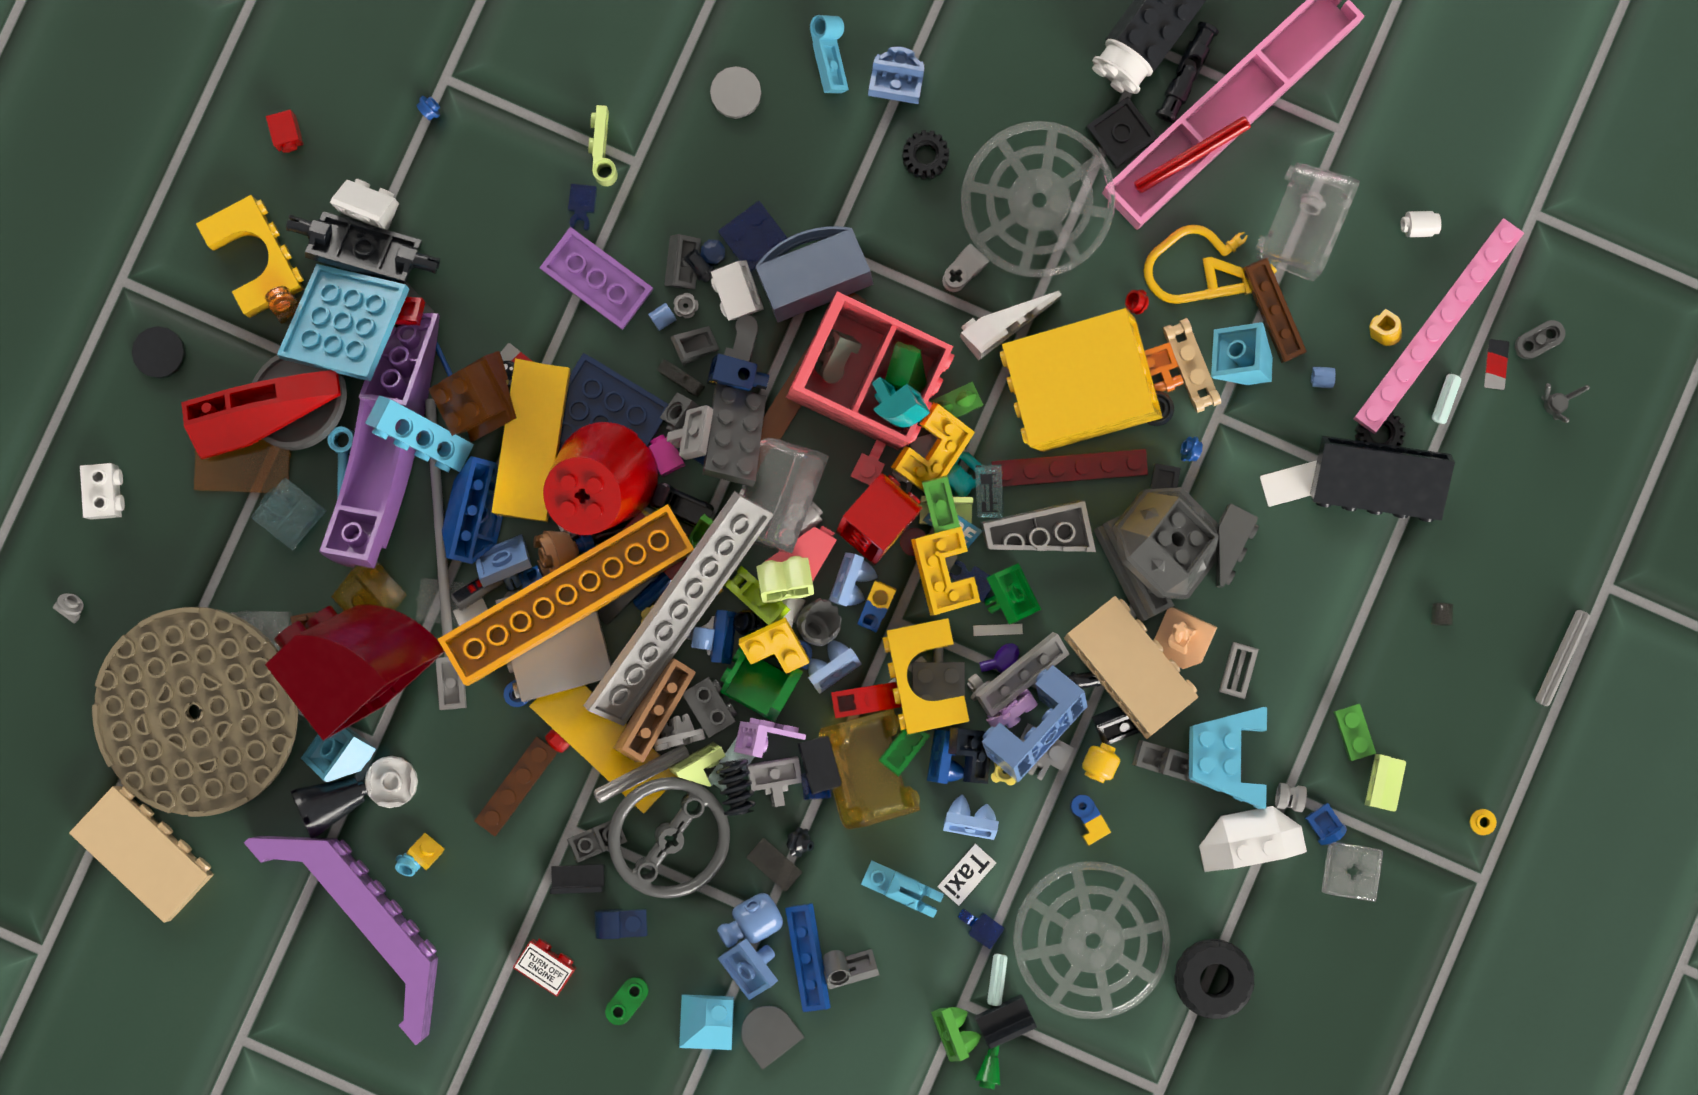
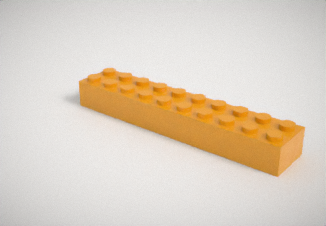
(566, 595)

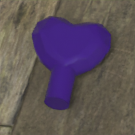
(1003, 659)

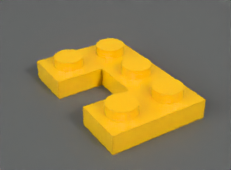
(951, 441)
(939, 590)

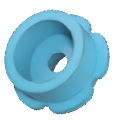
(406, 865)

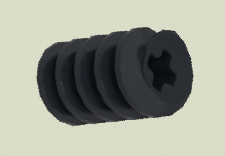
(736, 786)

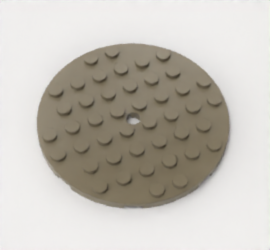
(146, 721)

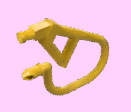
(1209, 263)

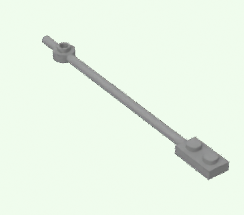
(450, 687)

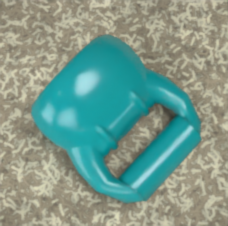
(959, 480)

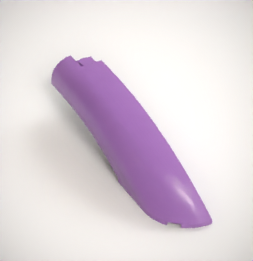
(377, 467)

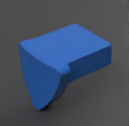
(1326, 825)

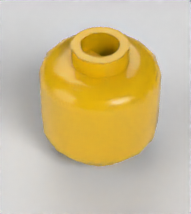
(1101, 762)

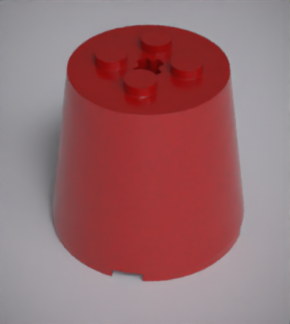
(611, 468)

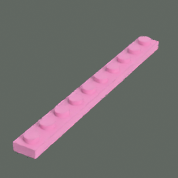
(1438, 326)

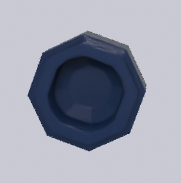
(713, 252)

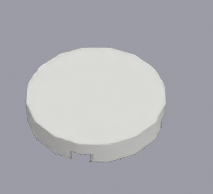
(391, 781)

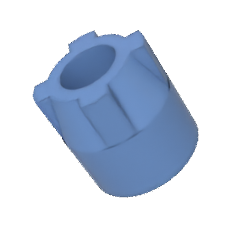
(662, 316)
(1323, 377)
(702, 638)

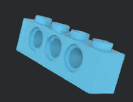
(388, 412)

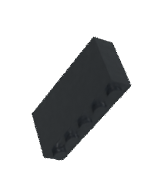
(1382, 478)

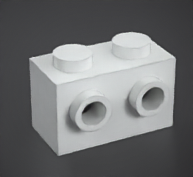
(736, 290)
(101, 491)

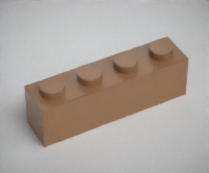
(654, 711)

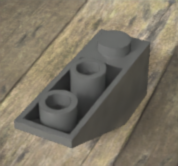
(1233, 532)

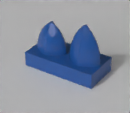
(941, 766)

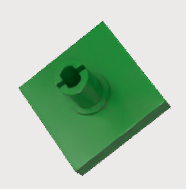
(1012, 594)

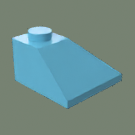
(1242, 354)
(338, 755)
(706, 1022)

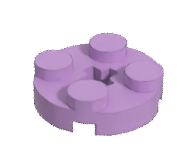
(1010, 713)

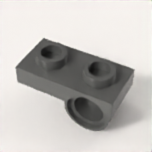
(843, 969)

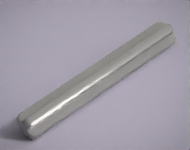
(1562, 658)
(640, 774)

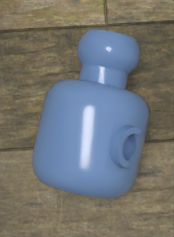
(753, 920)

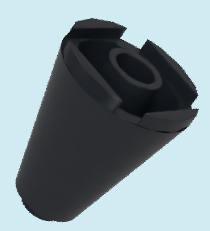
(327, 803)

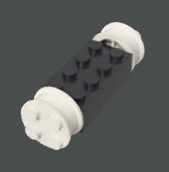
(1143, 40)

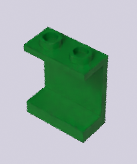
(759, 685)

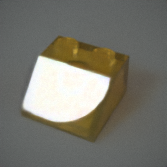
(370, 587)

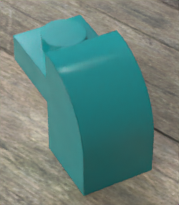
(899, 407)

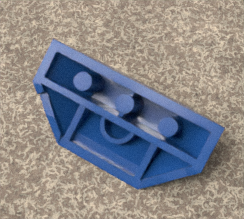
(469, 523)

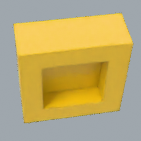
(425, 851)

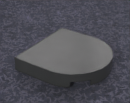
(769, 1034)

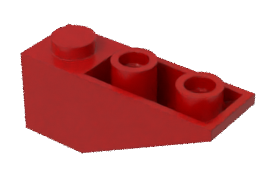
(864, 700)

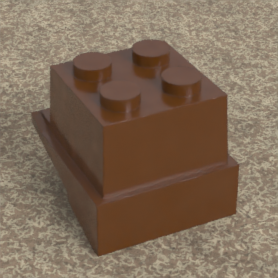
(475, 398)

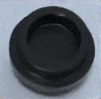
(745, 621)

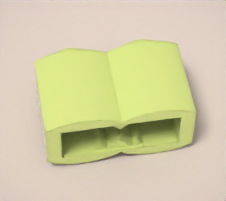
(785, 579)

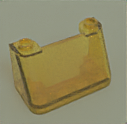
(868, 788)

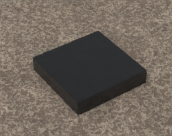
(1121, 132)

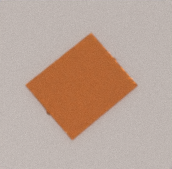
(243, 470)

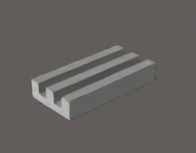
(1232, 691)

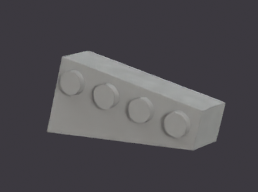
(1050, 528)

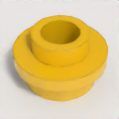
(1475, 822)

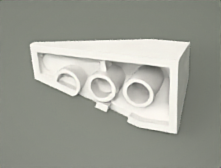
(995, 328)

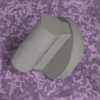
(69, 606)

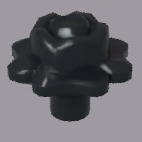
(799, 842)

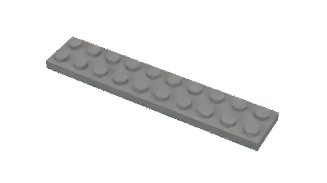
(678, 609)

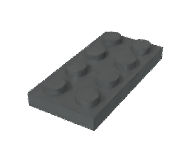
(734, 435)

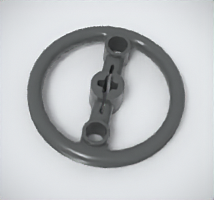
(663, 847)

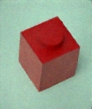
(284, 131)

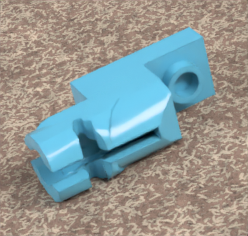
(900, 888)

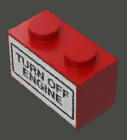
(545, 966)

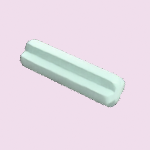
(1446, 398)
(997, 979)

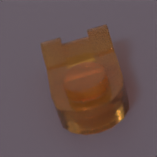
(282, 303)

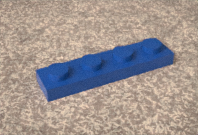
(807, 957)

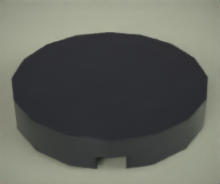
(158, 352)

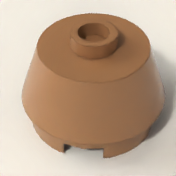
(554, 550)

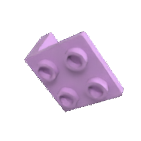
(753, 736)

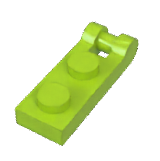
(751, 596)

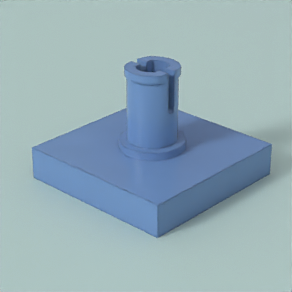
(504, 562)
(749, 967)

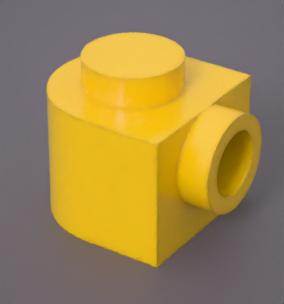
(1386, 328)

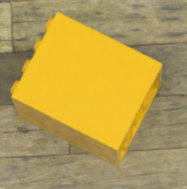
(1081, 381)

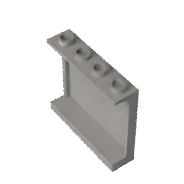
(563, 661)

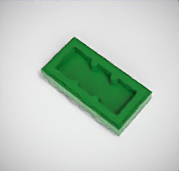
(902, 750)

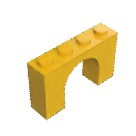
(249, 219)
(903, 646)

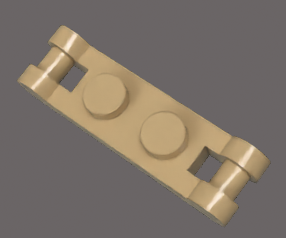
(1192, 365)

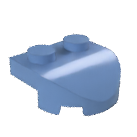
(897, 76)

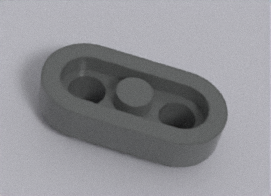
(1538, 340)

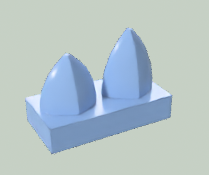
(852, 569)
(842, 663)
(960, 820)

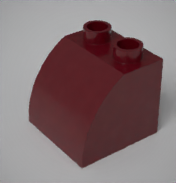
(350, 663)

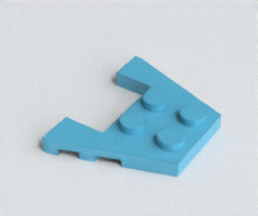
(1217, 755)

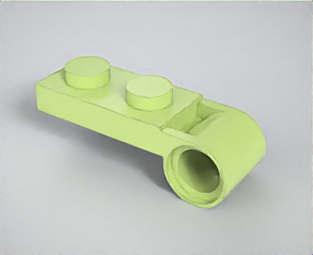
(597, 146)

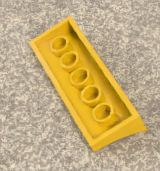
(530, 439)
(593, 737)

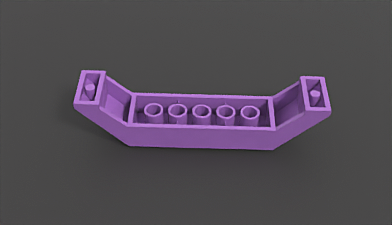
(371, 912)

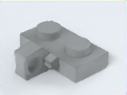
(695, 433)
(775, 777)

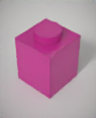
(666, 455)

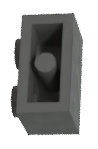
(710, 707)

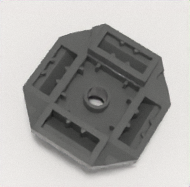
(1147, 547)

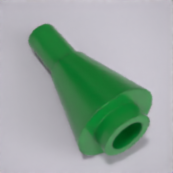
(989, 1071)

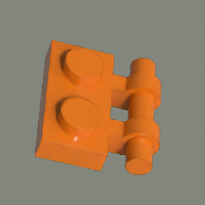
(1160, 361)

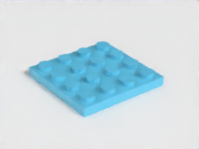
(343, 322)

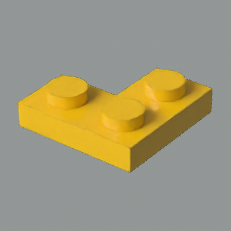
(778, 640)

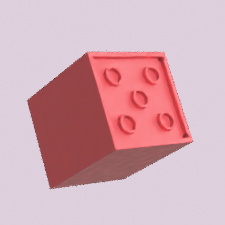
(853, 397)

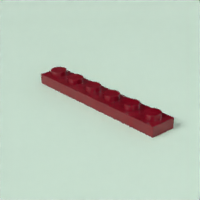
(1073, 467)

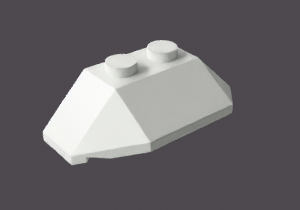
(1251, 839)

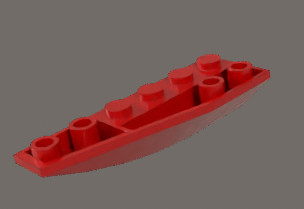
(254, 410)

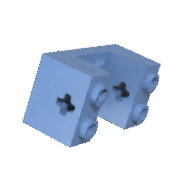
(1065, 704)

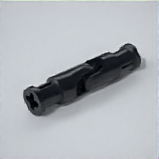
(1180, 87)

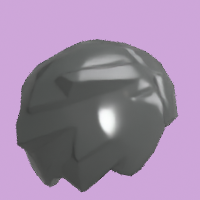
(819, 622)

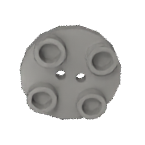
(678, 733)

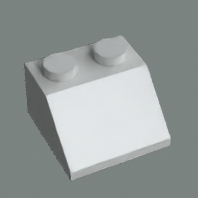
(365, 204)

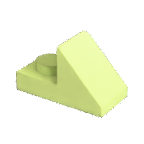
(693, 766)

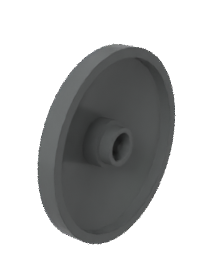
(312, 426)

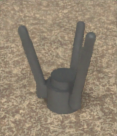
(1558, 402)

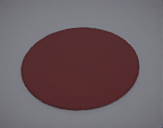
(905, 540)

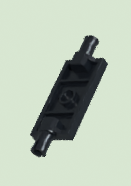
(362, 247)

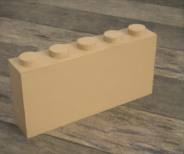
(1131, 666)
(142, 853)

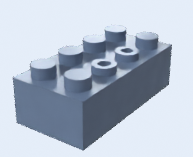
(814, 272)

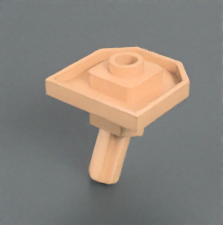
(1184, 637)

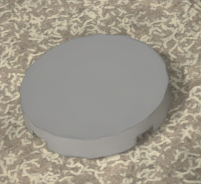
(735, 92)

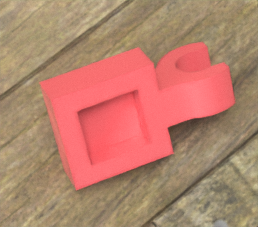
(869, 467)

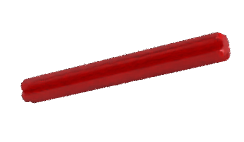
(1192, 154)

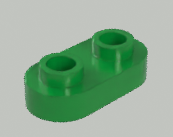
(627, 1001)

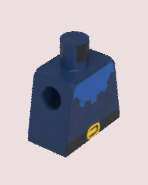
(725, 372)

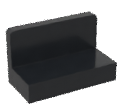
(578, 879)
(1005, 1021)

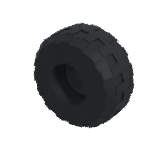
(1239, 984)

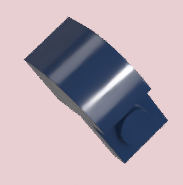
(620, 923)

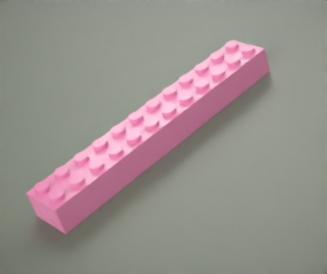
(1242, 92)

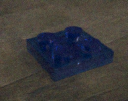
(752, 234)

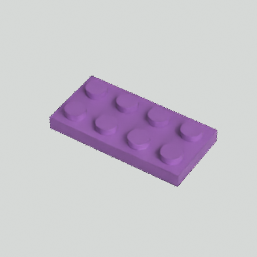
(596, 278)

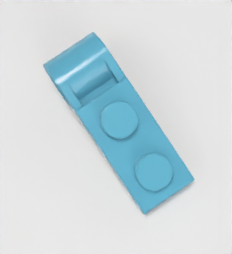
(824, 33)

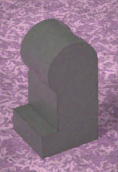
(745, 340)

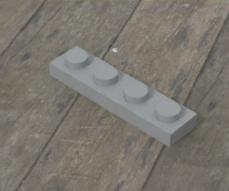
(1021, 674)

